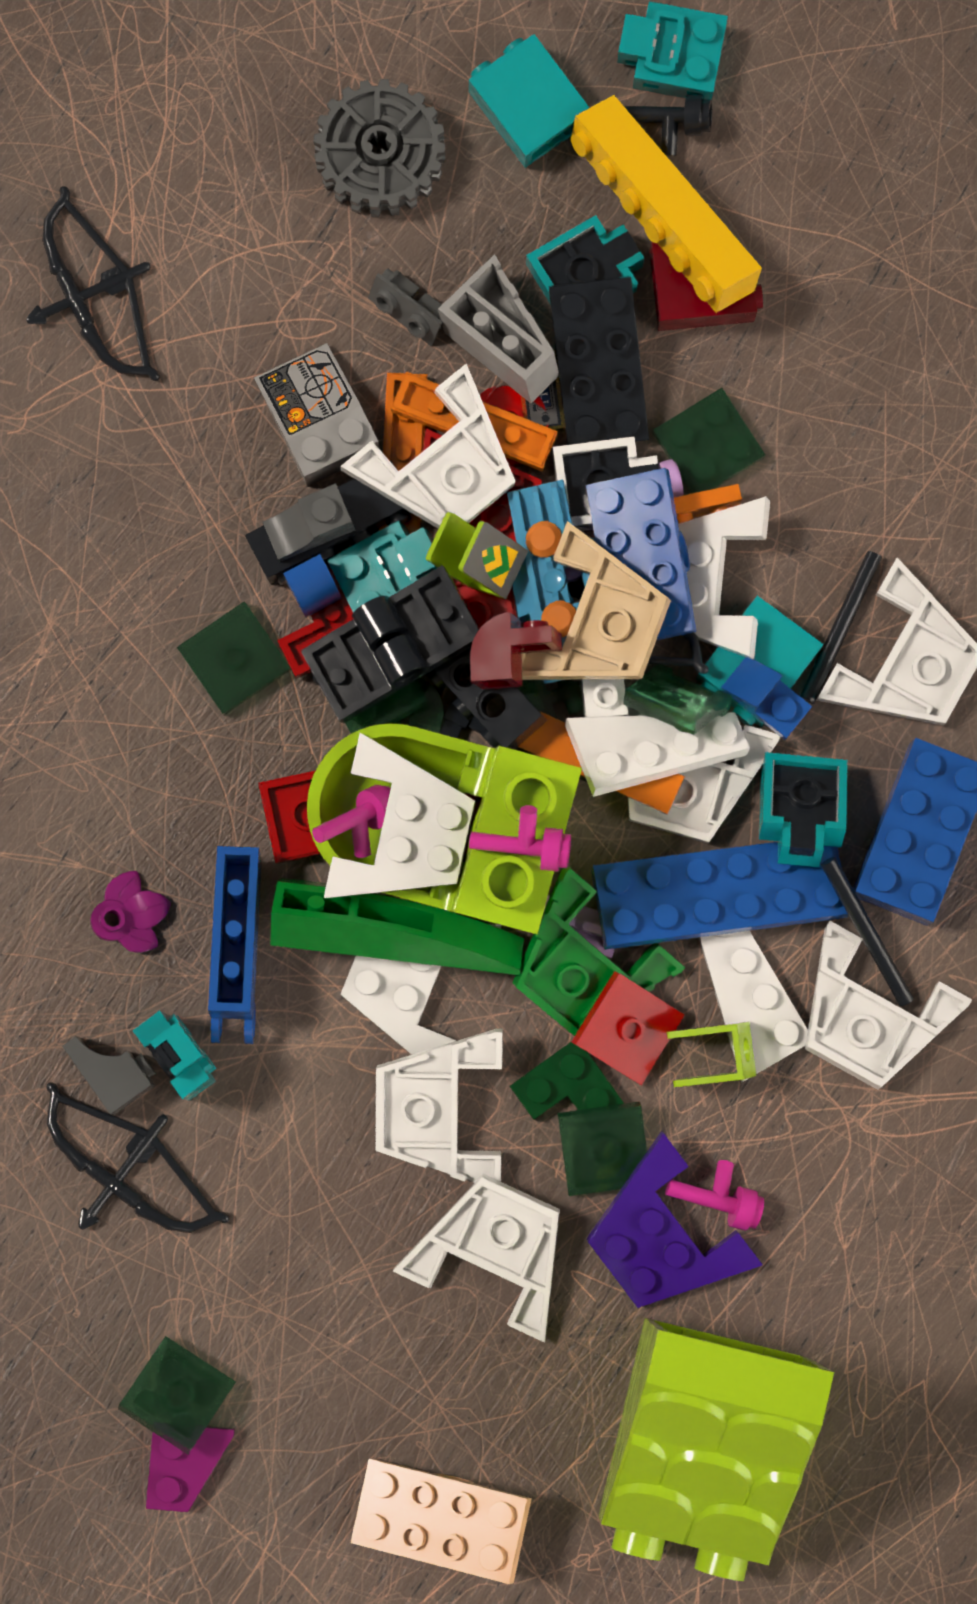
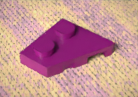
(179, 1477)

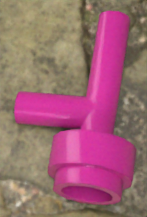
(369, 812)
(553, 848)
(743, 1208)

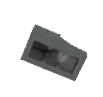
(309, 523)
(113, 1078)

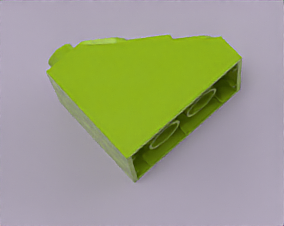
(711, 1447)

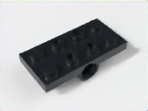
(598, 360)
(391, 643)

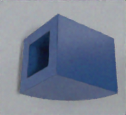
(312, 586)

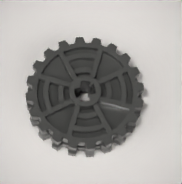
(371, 117)

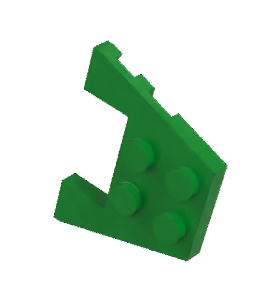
(567, 971)

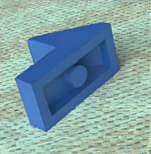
(766, 696)

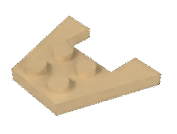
(612, 623)

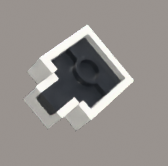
(595, 463)

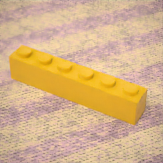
(665, 204)

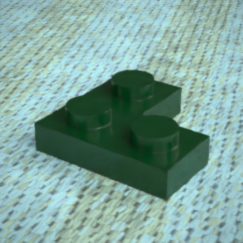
(564, 1074)

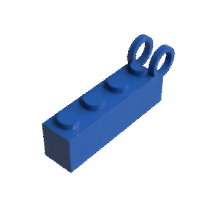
(235, 939)

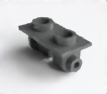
(394, 296)

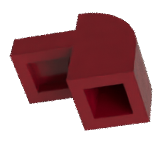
(499, 646)

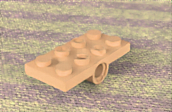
(441, 1520)

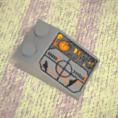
(316, 413)

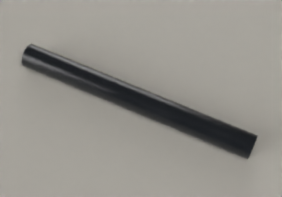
(840, 627)
(867, 931)

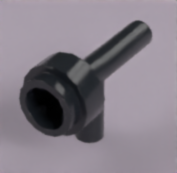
(695, 116)

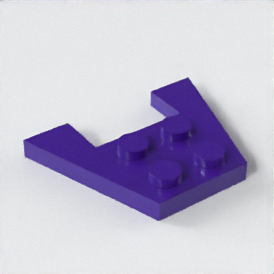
(648, 1245)

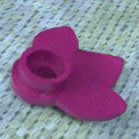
(136, 913)

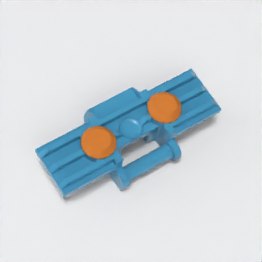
(541, 583)

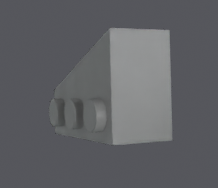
(499, 331)

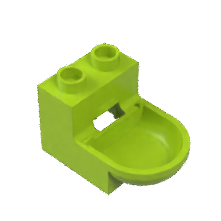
(491, 884)

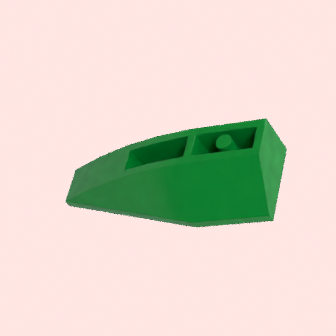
(388, 929)

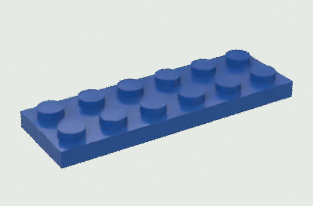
(710, 895)

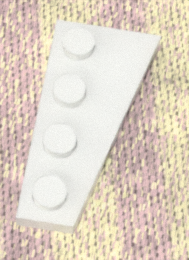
(641, 749)
(752, 993)

